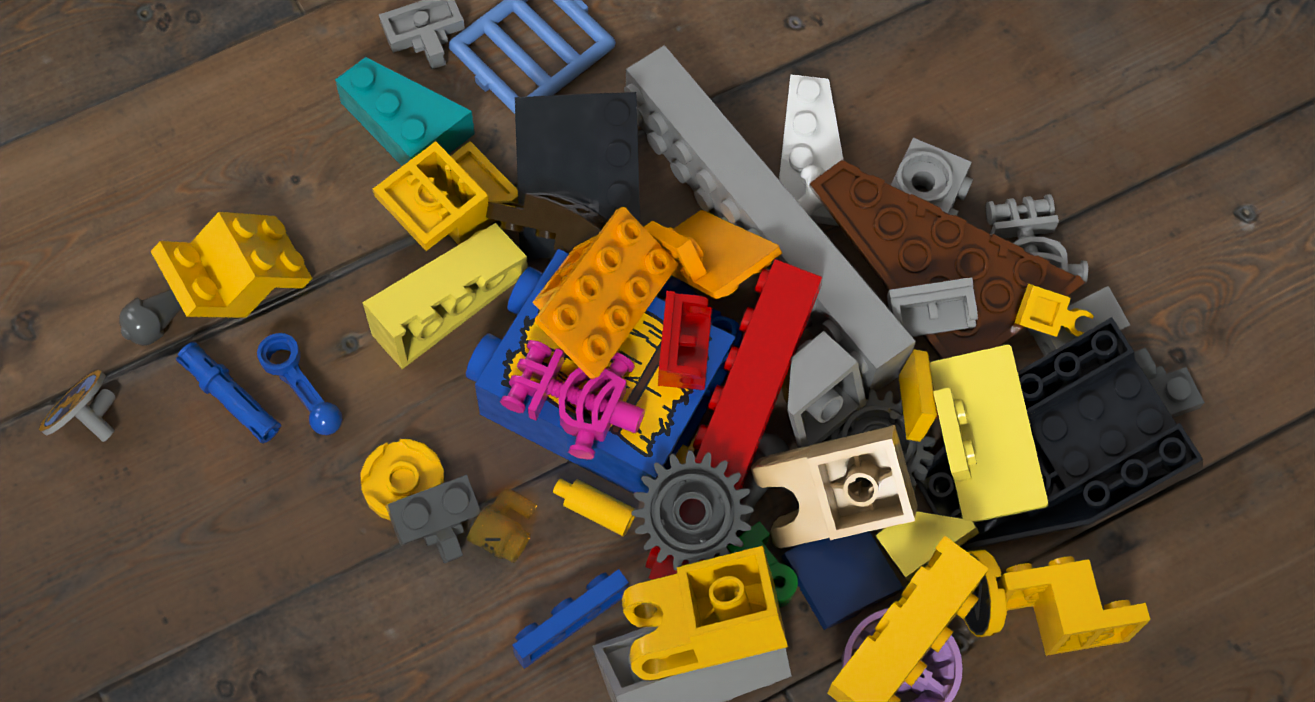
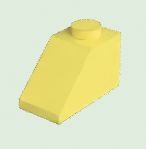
(915, 542)

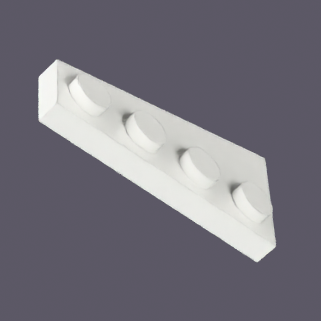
(809, 136)

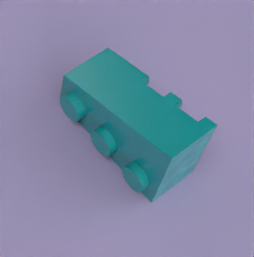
(402, 112)

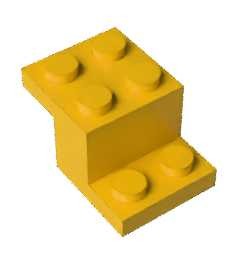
(444, 194)
(231, 265)
(1070, 606)

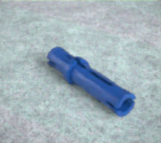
(216, 380)

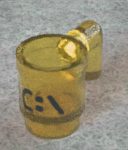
(498, 532)

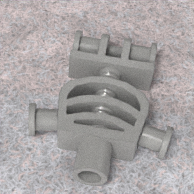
(1030, 226)

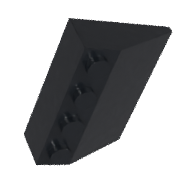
(578, 151)

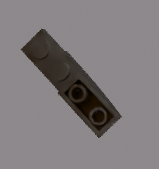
(551, 217)

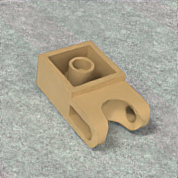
(826, 488)

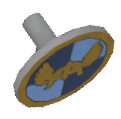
(75, 404)

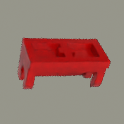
(684, 341)

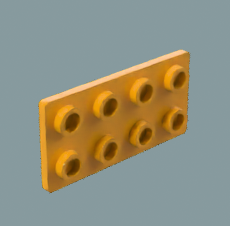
(714, 252)
(603, 291)

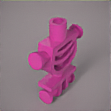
(606, 403)

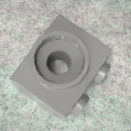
(936, 171)

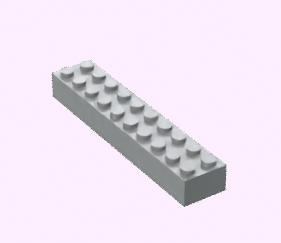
(745, 192)

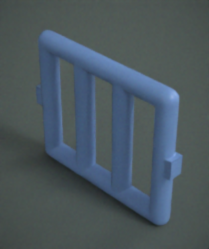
(548, 86)

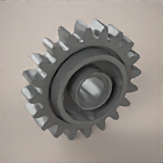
(883, 414)
(685, 482)

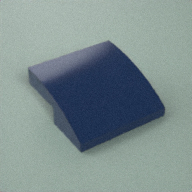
(842, 576)

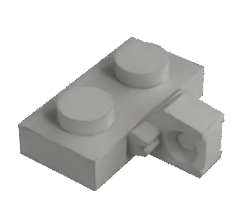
(423, 27)

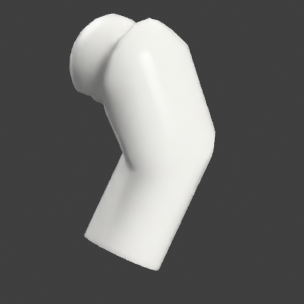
(809, 201)

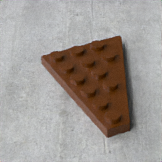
(920, 244)

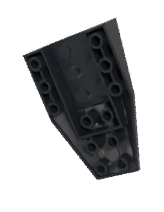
(1096, 438)

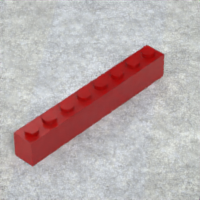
(753, 382)

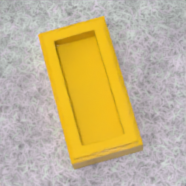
(917, 395)

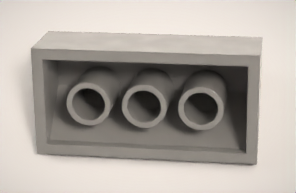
(707, 684)

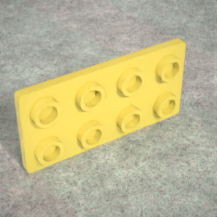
(987, 434)

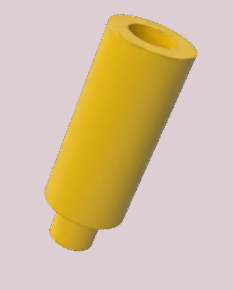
(595, 505)

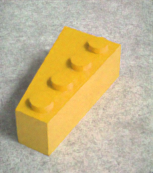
(912, 627)

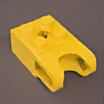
(705, 615)

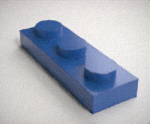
(569, 617)

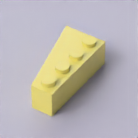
(443, 294)

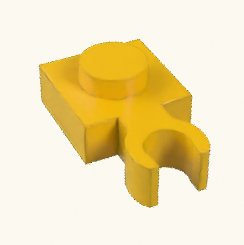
(1048, 312)

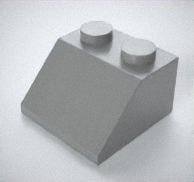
(822, 389)

